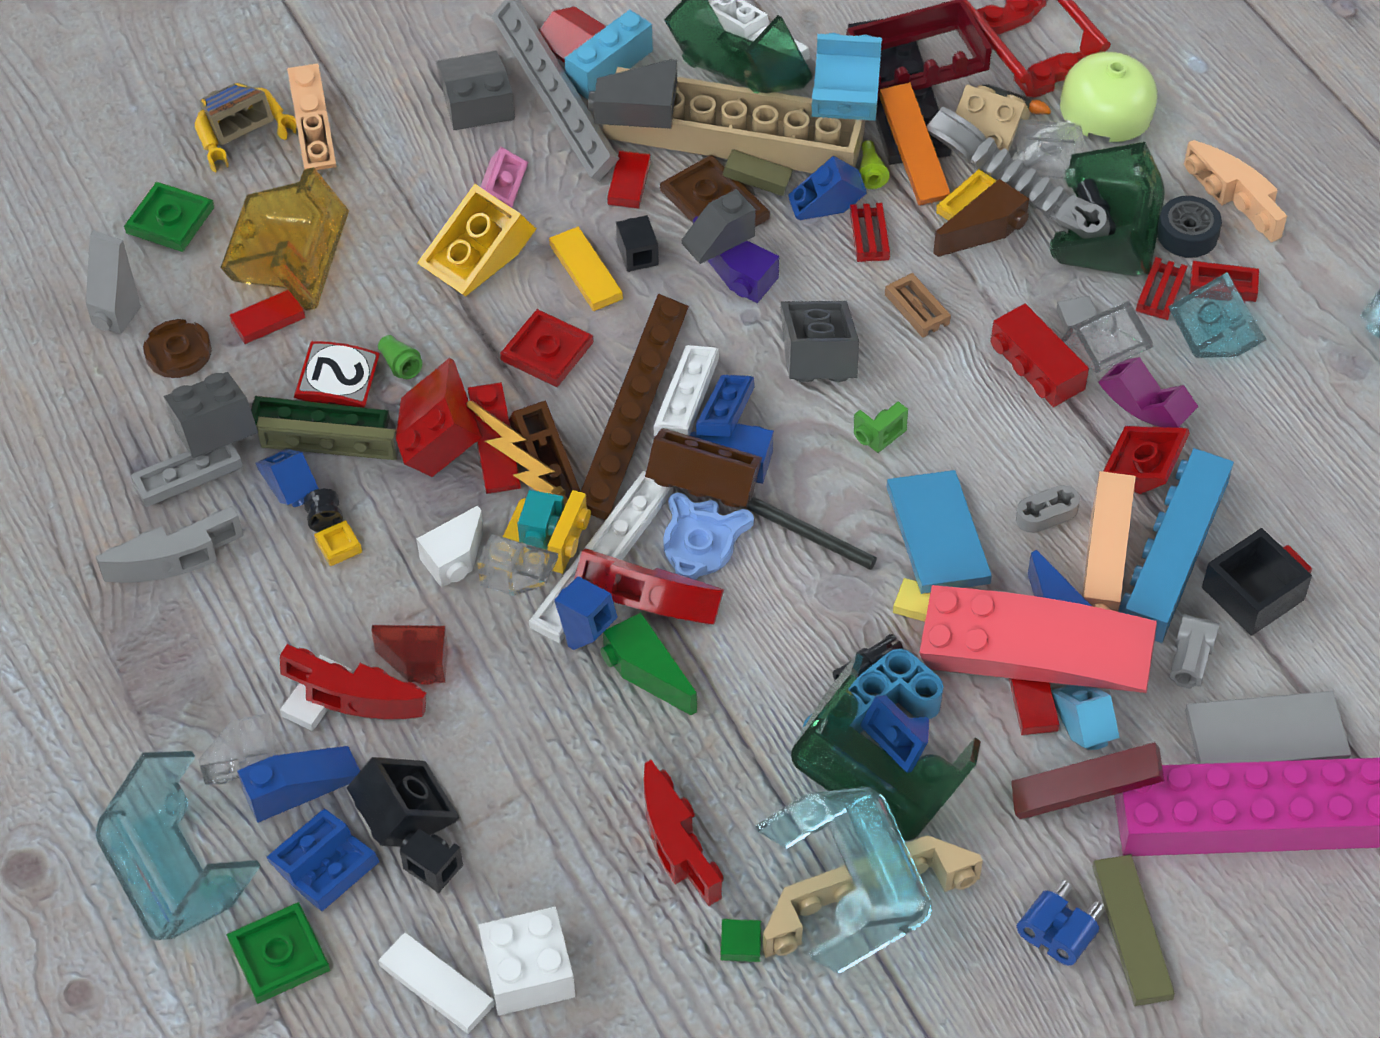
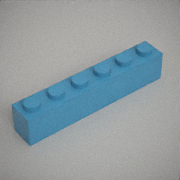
(1178, 539)

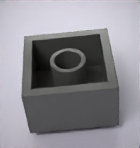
(210, 414)

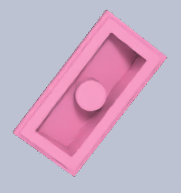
(504, 176)

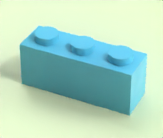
(617, 45)

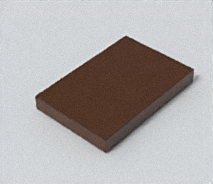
(703, 183)

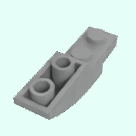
(162, 556)

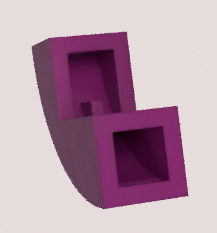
(1140, 395)

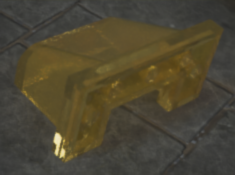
(288, 238)

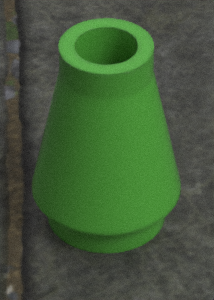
(402, 359)

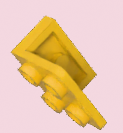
(567, 531)

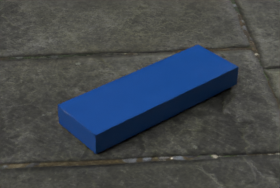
(725, 405)

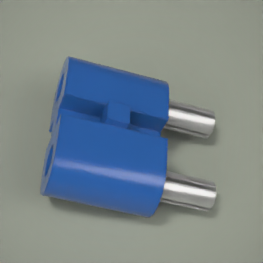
(1058, 927)

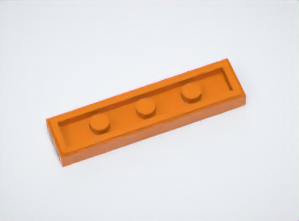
(914, 144)

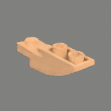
(311, 117)
(1235, 181)

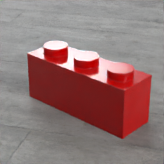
(1039, 355)

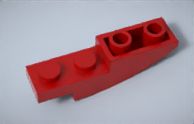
(651, 590)
(364, 693)
(673, 837)

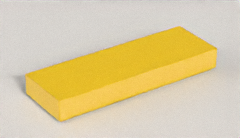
(586, 268)

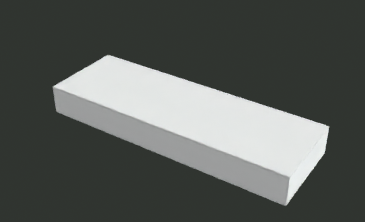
(436, 983)

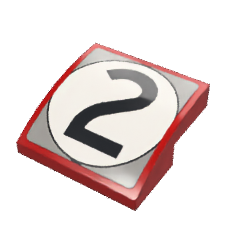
(336, 374)

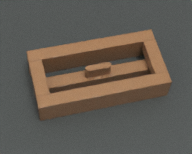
(912, 307)

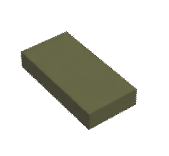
(757, 172)

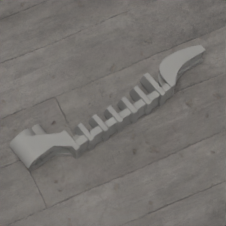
(984, 155)

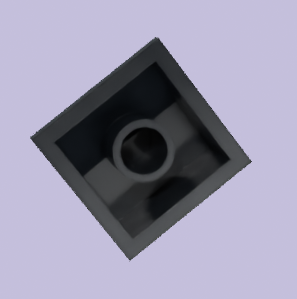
(400, 799)

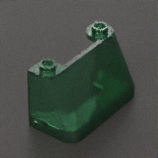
(1135, 194)

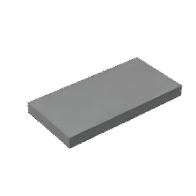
(1268, 729)

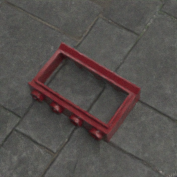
(928, 23)

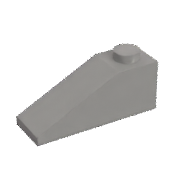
(110, 284)

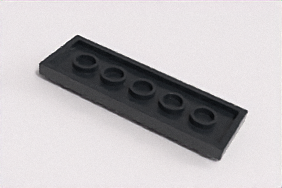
(891, 59)

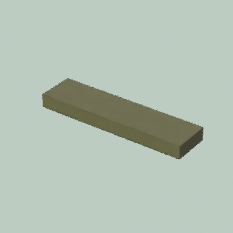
(327, 438)
(1133, 930)

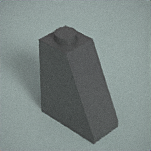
(636, 96)

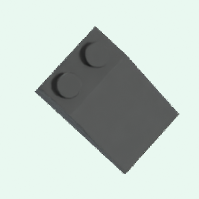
(476, 90)
(819, 340)

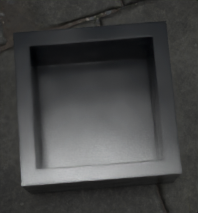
(1256, 581)

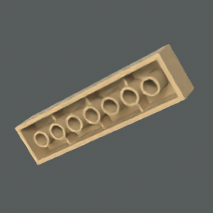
(769, 126)

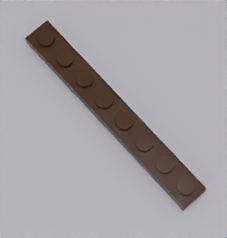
(632, 405)

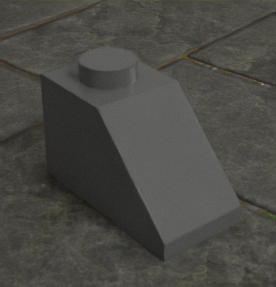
(720, 227)

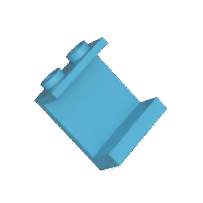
(846, 76)

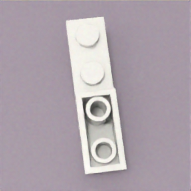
(745, 20)

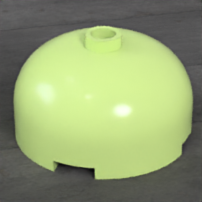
(1109, 96)

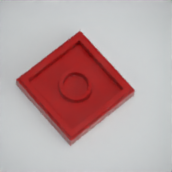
(546, 347)

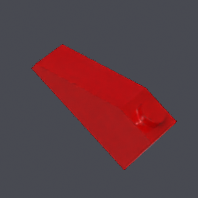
(495, 465)

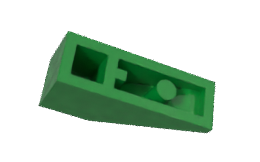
(646, 663)

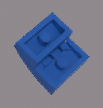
(323, 859)

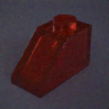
(414, 651)

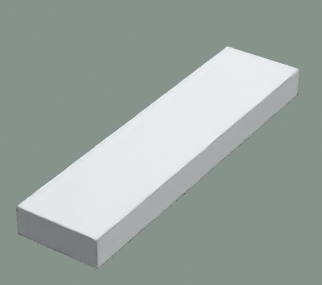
(687, 389)

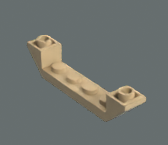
(783, 934)

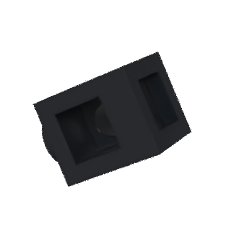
(430, 859)

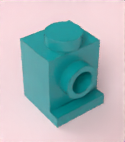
(539, 518)

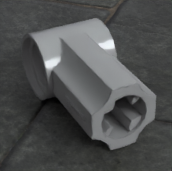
(1194, 644)

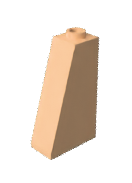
(1108, 540)

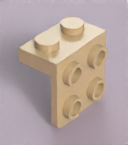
(992, 113)

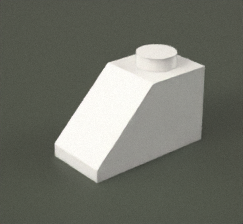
(452, 547)

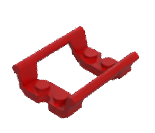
(1041, 76)

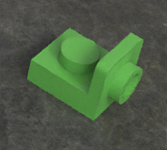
(883, 429)

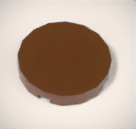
(177, 348)

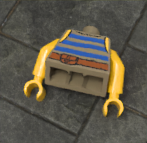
(234, 113)

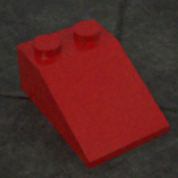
(435, 421)

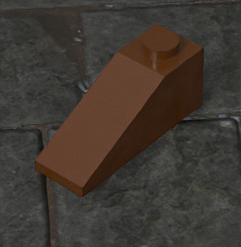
(983, 220)
(544, 443)

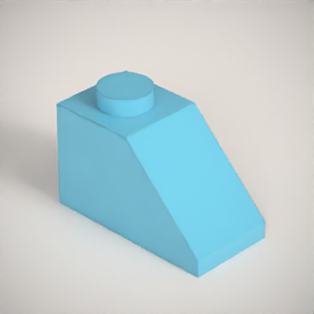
(1086, 715)

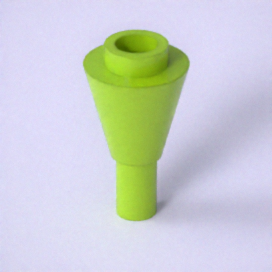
(872, 168)

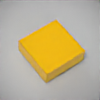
(338, 543)

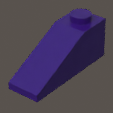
(747, 269)

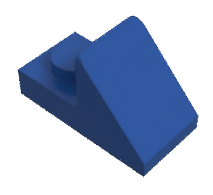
(896, 733)

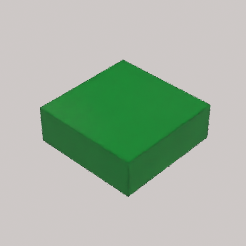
(740, 940)

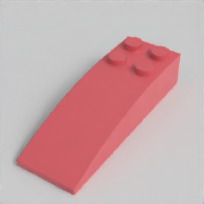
(1036, 639)

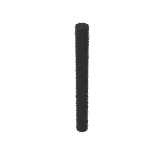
(812, 533)

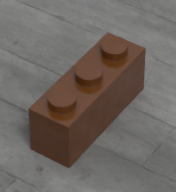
(703, 468)

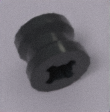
(322, 509)

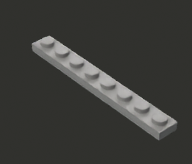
(555, 89)

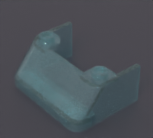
(153, 857)
(888, 886)

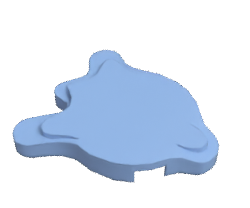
(699, 538)

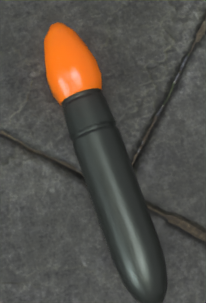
(1034, 106)

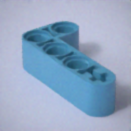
(899, 688)

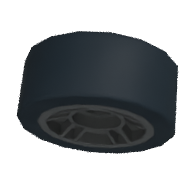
(1189, 226)

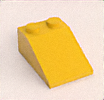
(476, 241)

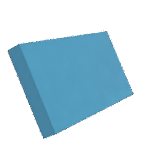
(938, 531)

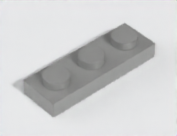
(183, 473)

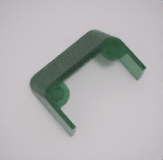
(763, 65)
(845, 759)

